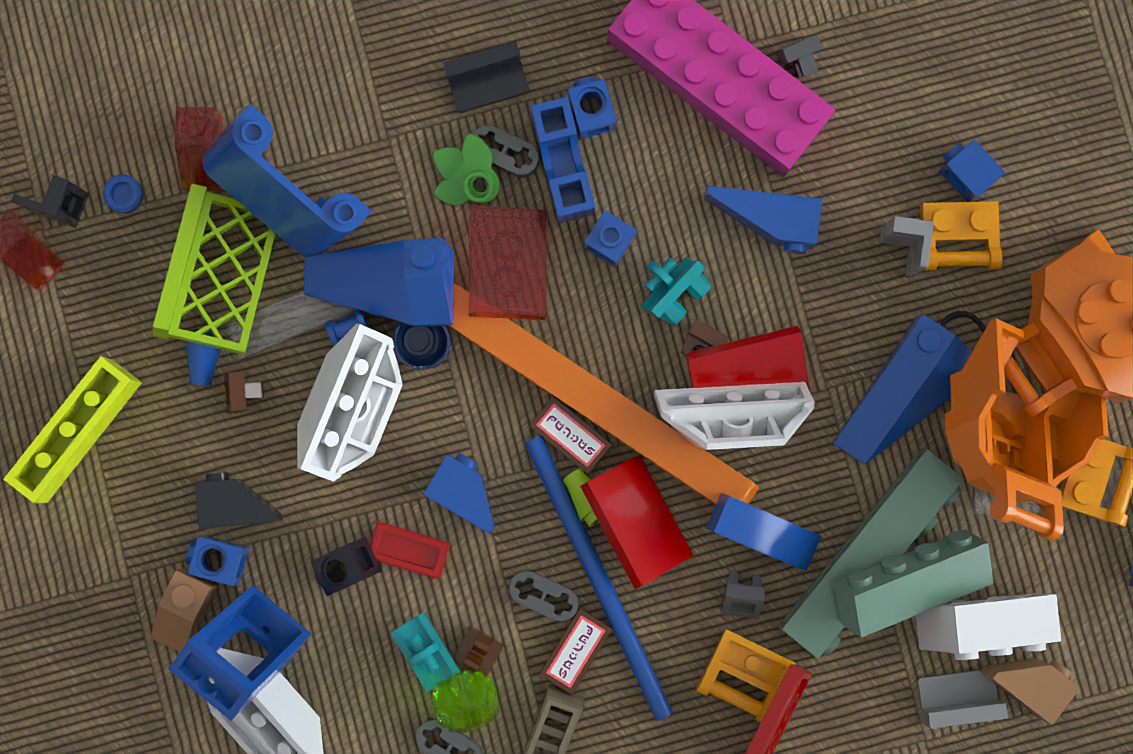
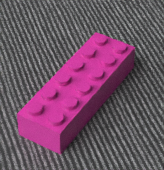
(722, 78)

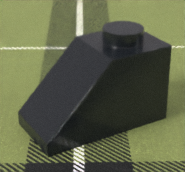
(231, 503)

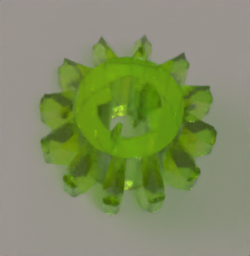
(465, 701)

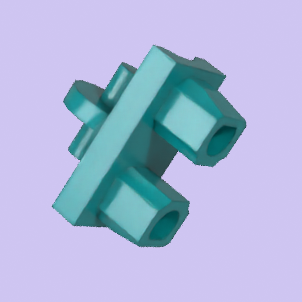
(669, 283)
(425, 651)

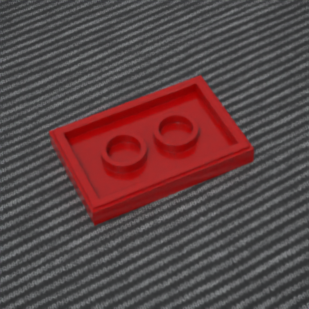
(751, 361)
(636, 521)
(780, 710)

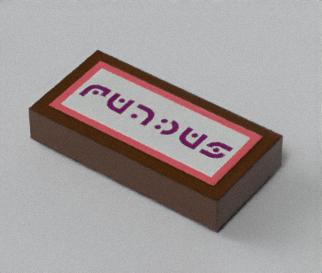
(570, 435)
(575, 651)

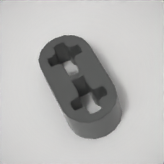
(513, 144)
(548, 587)
(456, 739)

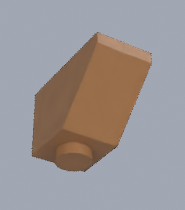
(182, 609)
(1035, 685)

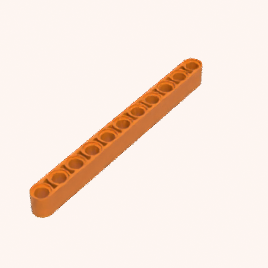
(600, 404)

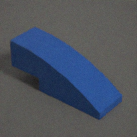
(763, 532)

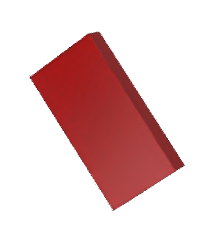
(409, 550)

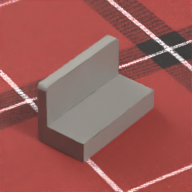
(912, 234)
(959, 699)

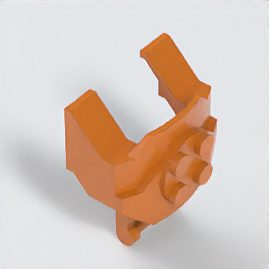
(1078, 327)
(1008, 450)

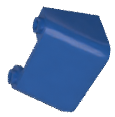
(240, 170)

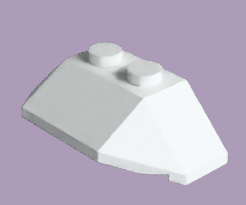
(348, 404)
(736, 414)
(274, 719)

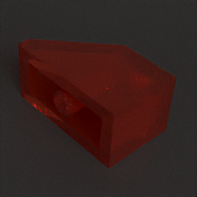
(194, 133)

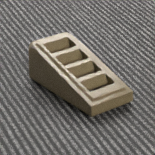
(561, 699)

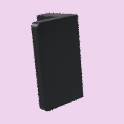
(486, 77)
(62, 202)

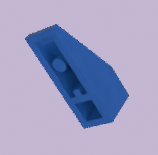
(775, 217)

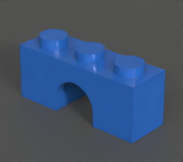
(562, 160)

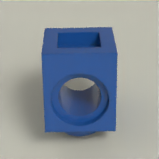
(591, 124)
(970, 170)
(610, 239)
(233, 565)

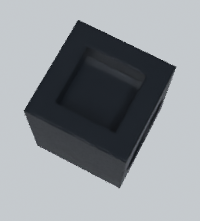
(358, 561)

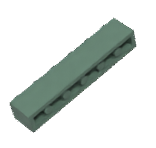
(885, 532)

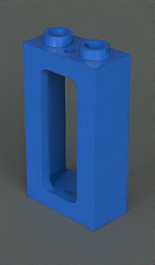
(232, 688)

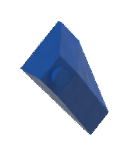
(389, 280)
(905, 390)

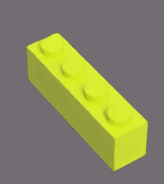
(72, 430)

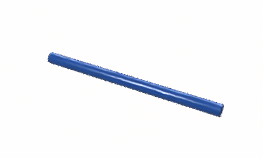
(598, 578)

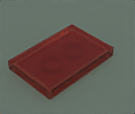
(507, 263)

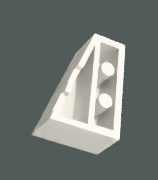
(990, 625)

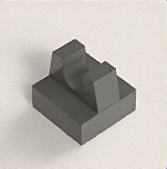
(801, 56)
(743, 599)

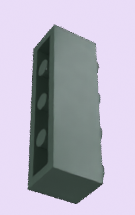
(913, 582)

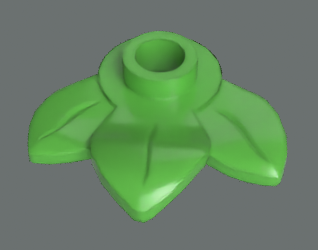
(462, 168)

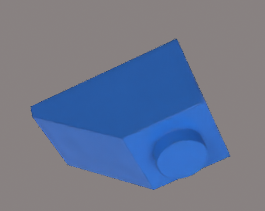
(462, 491)

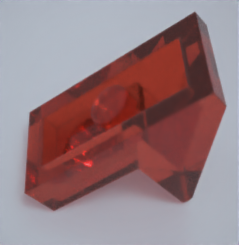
(27, 252)

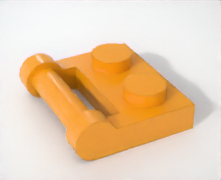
(964, 224)
(1086, 486)
(749, 663)

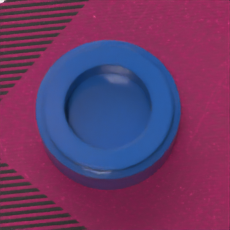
(123, 194)

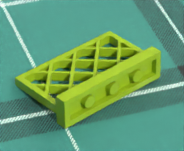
(182, 272)

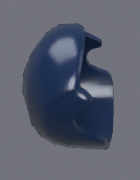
(421, 346)

